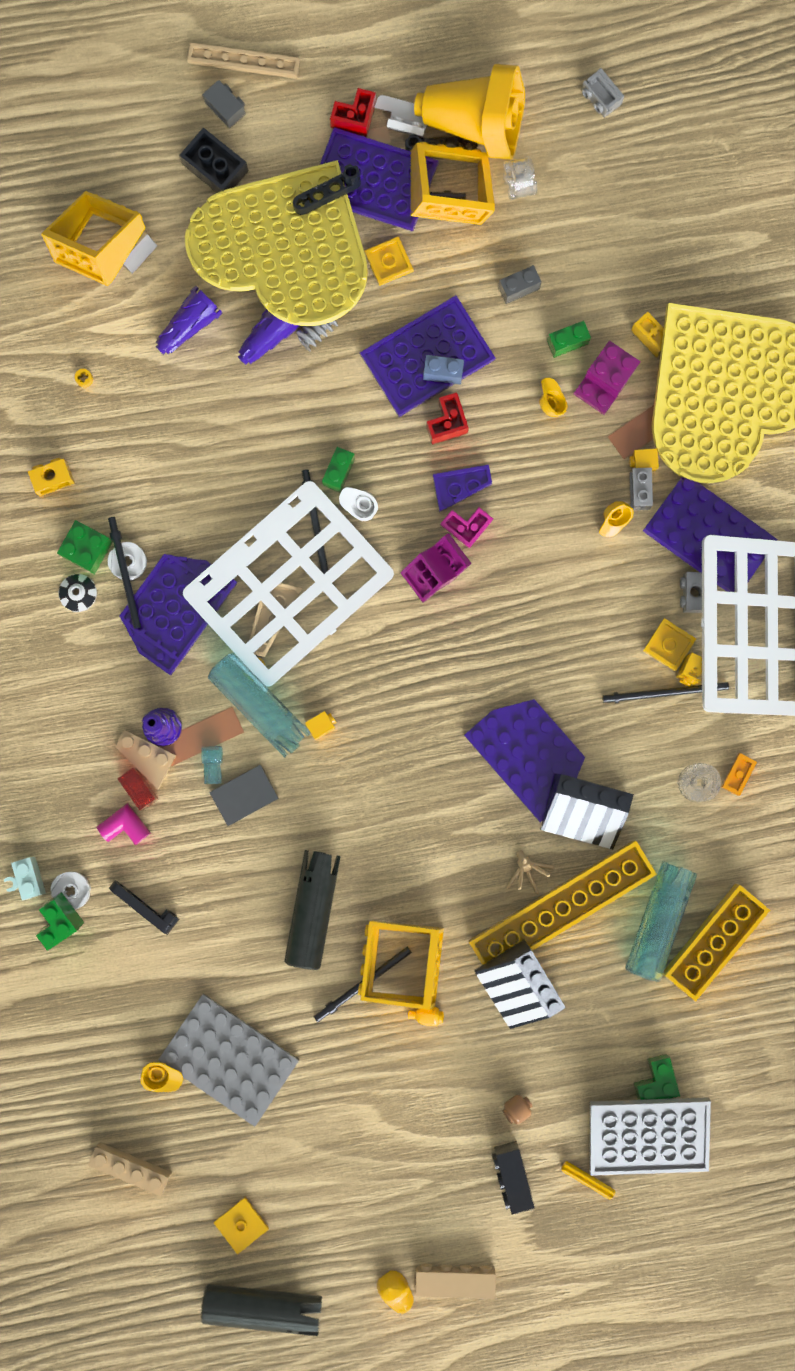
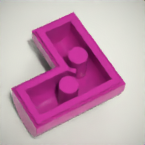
(469, 530)
(124, 820)

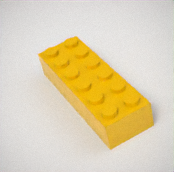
(715, 941)

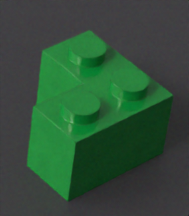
(62, 921)
(663, 1080)

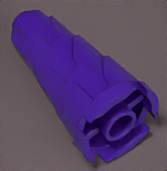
(192, 316)
(264, 337)
(162, 726)

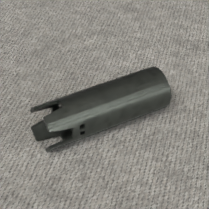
(312, 911)
(260, 1309)

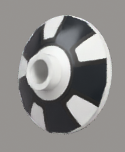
(86, 596)

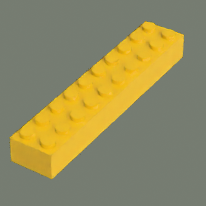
(567, 903)

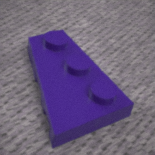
(460, 484)

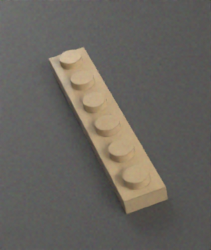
(243, 60)

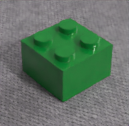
(85, 547)

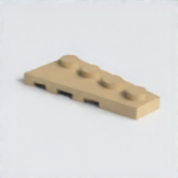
(285, 595)

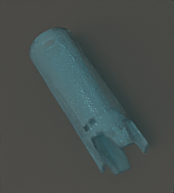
(258, 704)
(660, 922)

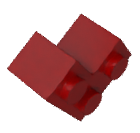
(354, 117)
(452, 421)

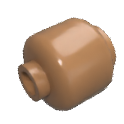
(517, 1109)

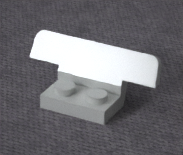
(402, 116)

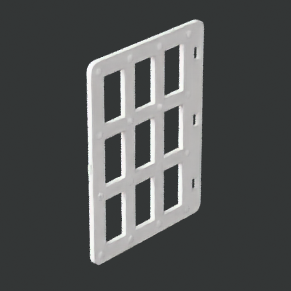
(267, 532)
(741, 650)

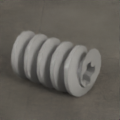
(313, 333)

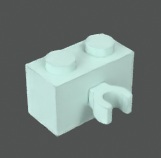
(26, 878)

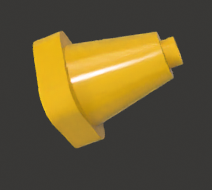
(478, 109)

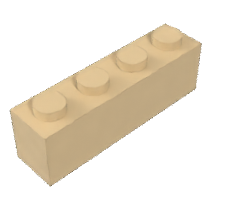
(130, 1169)
(455, 1281)

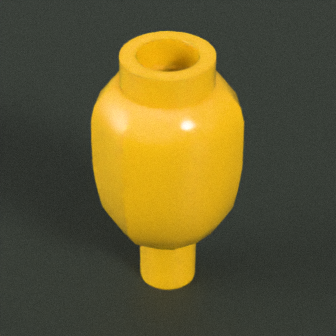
(427, 1017)

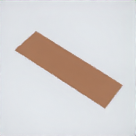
(633, 434)
(205, 733)

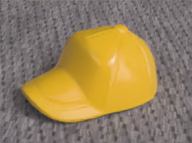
(552, 400)
(615, 518)
(160, 1077)
(395, 1291)

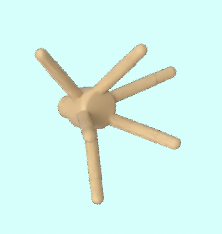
(526, 865)

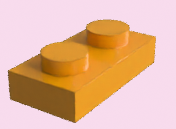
(739, 774)

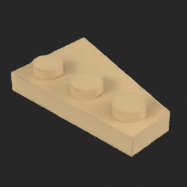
(146, 757)

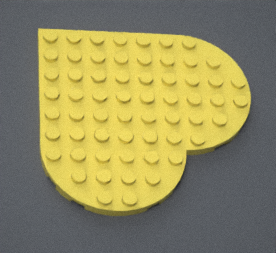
(300, 265)
(721, 390)

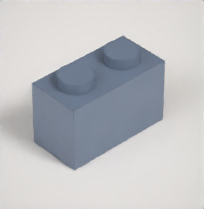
(443, 369)

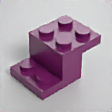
(606, 377)
(435, 567)

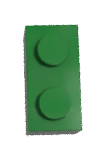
(568, 339)
(338, 469)

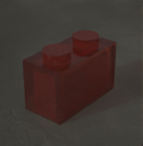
(138, 789)

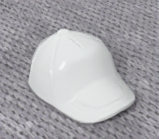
(358, 503)

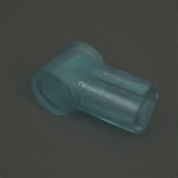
(212, 758)

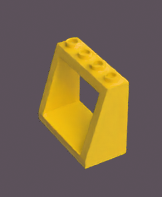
(446, 208)
(108, 260)
(368, 969)

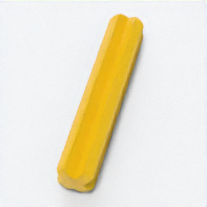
(588, 1180)

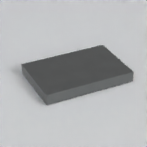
(244, 795)

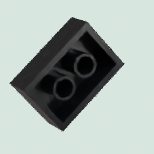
(213, 162)
(513, 1178)

